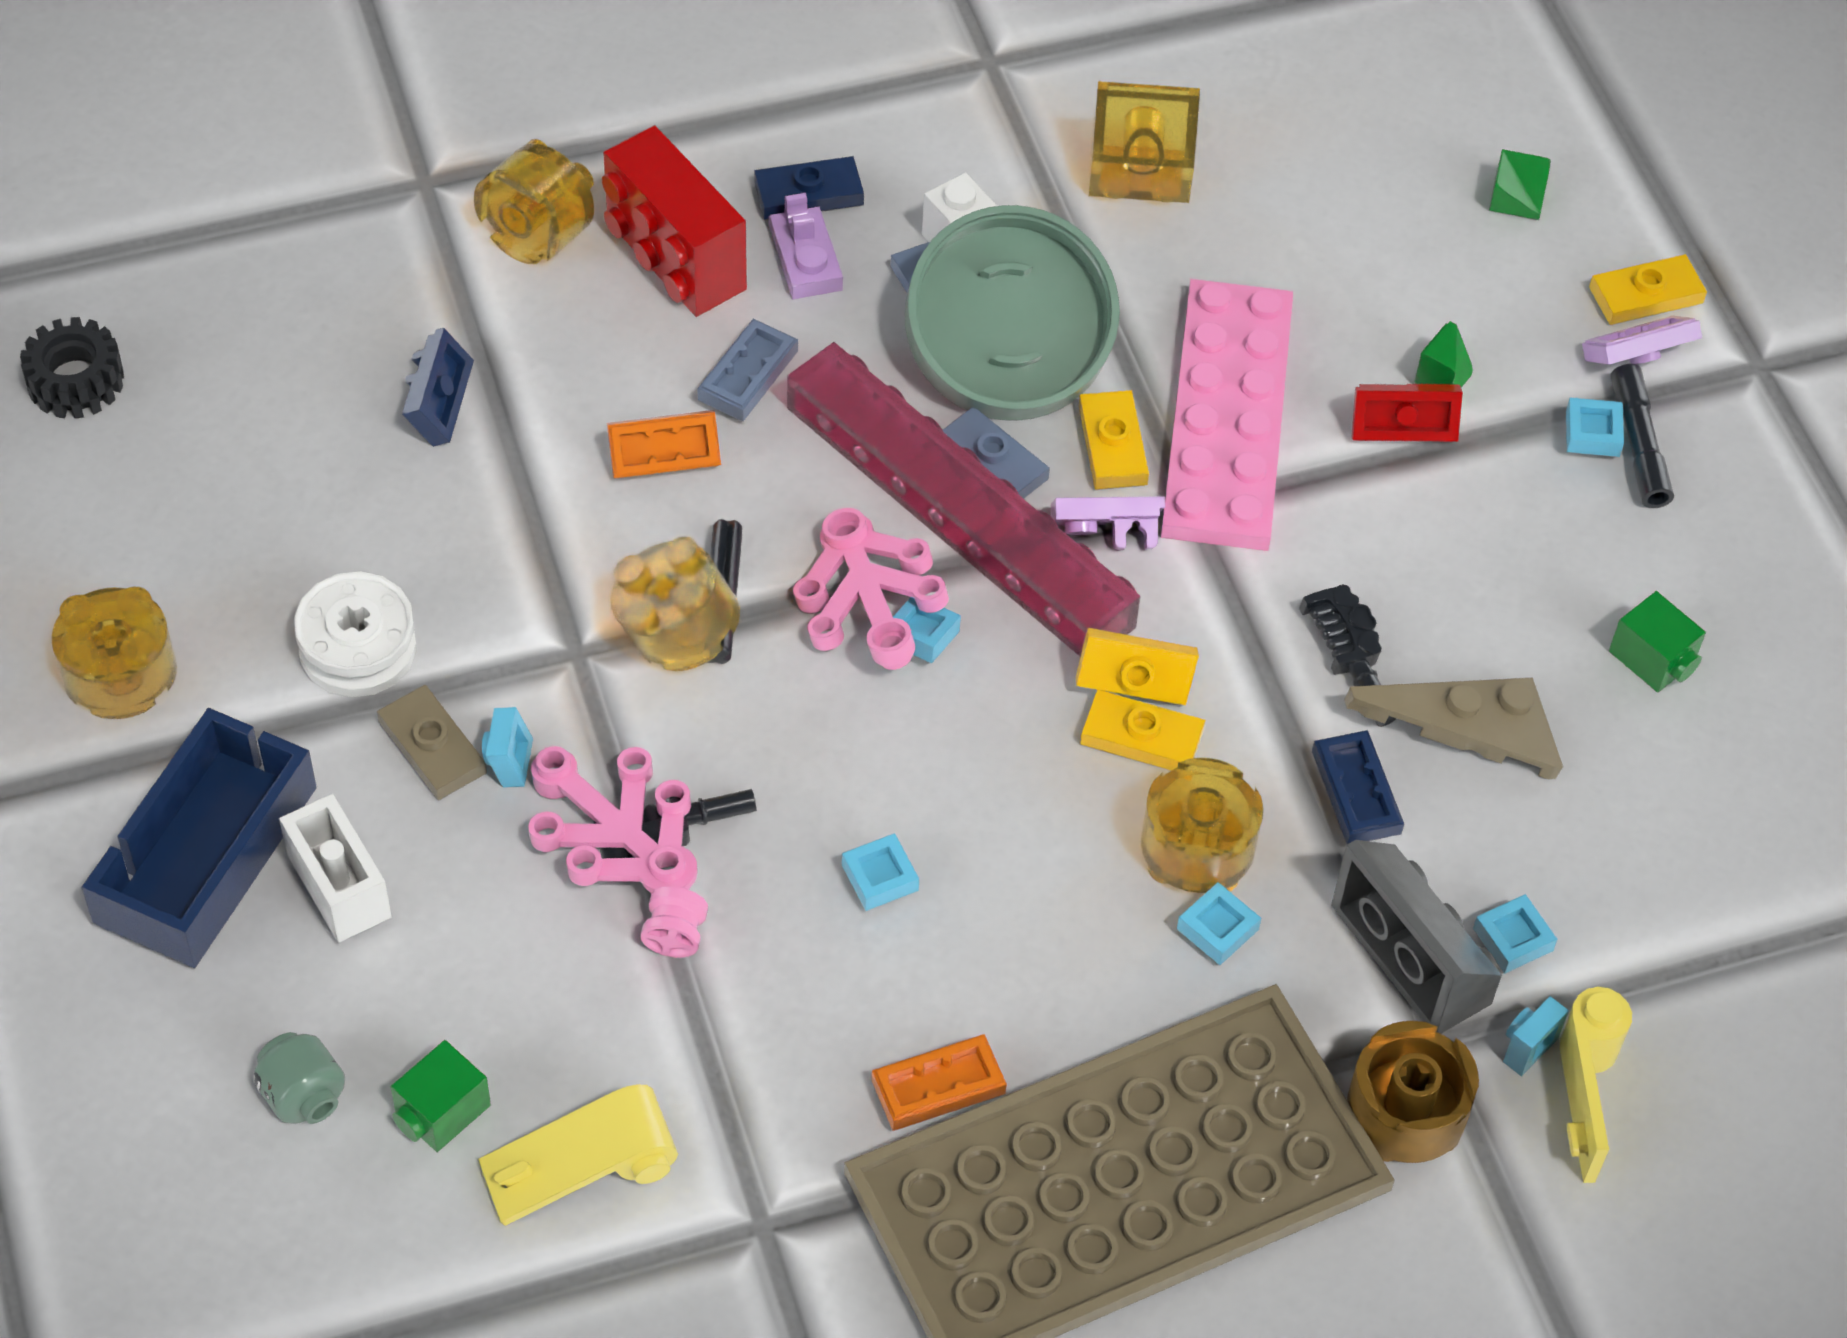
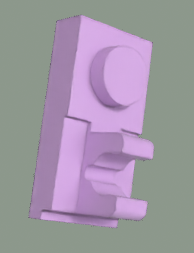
(805, 249)
(1083, 515)

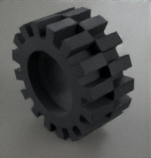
(67, 345)

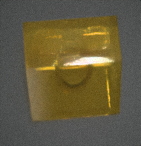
(1143, 142)

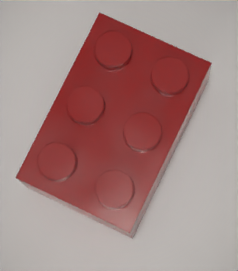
(675, 221)

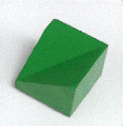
(1520, 184)
(1445, 359)

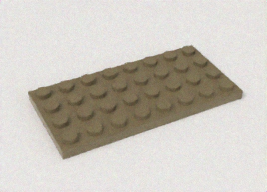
(1118, 1176)

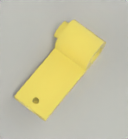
(1587, 1047)
(608, 1135)

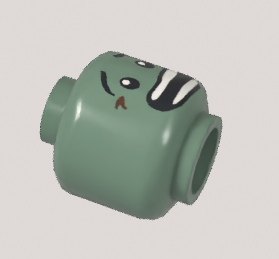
(299, 1078)

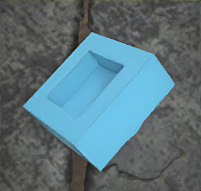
(1594, 427)
(929, 630)
(508, 747)
(880, 872)
(1219, 923)
(1515, 933)
(1534, 1034)

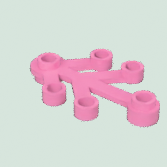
(848, 537)
(614, 826)

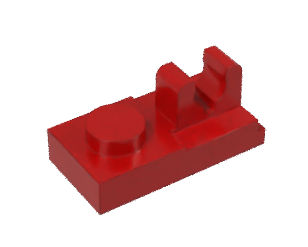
(1407, 412)

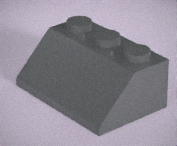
(1413, 935)

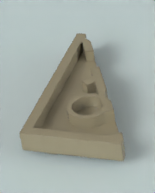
(1476, 715)

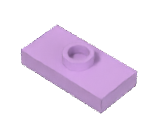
(1642, 341)

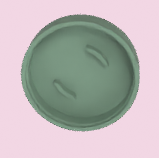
(1011, 312)

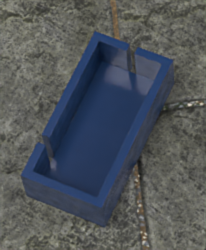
(199, 838)

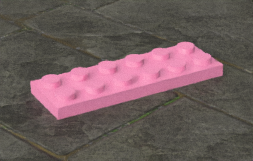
(1228, 415)

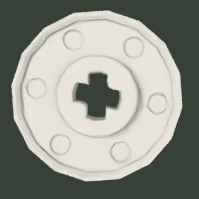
(355, 634)

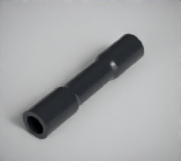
(1648, 462)

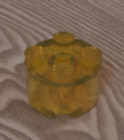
(535, 202)
(674, 604)
(114, 651)
(1201, 826)

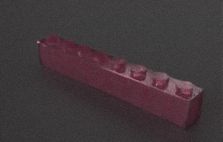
(960, 499)

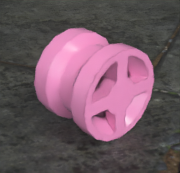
(674, 922)

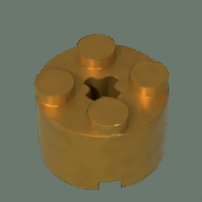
(1413, 1091)

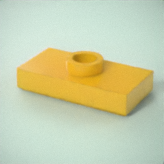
(1647, 289)
(1113, 439)
(1136, 666)
(1141, 731)

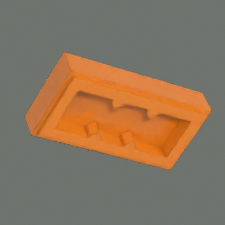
(663, 444)
(938, 1082)

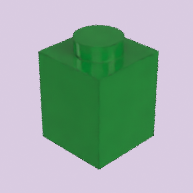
(1658, 642)
(439, 1097)

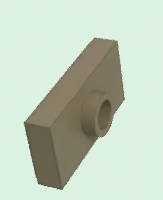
(431, 742)

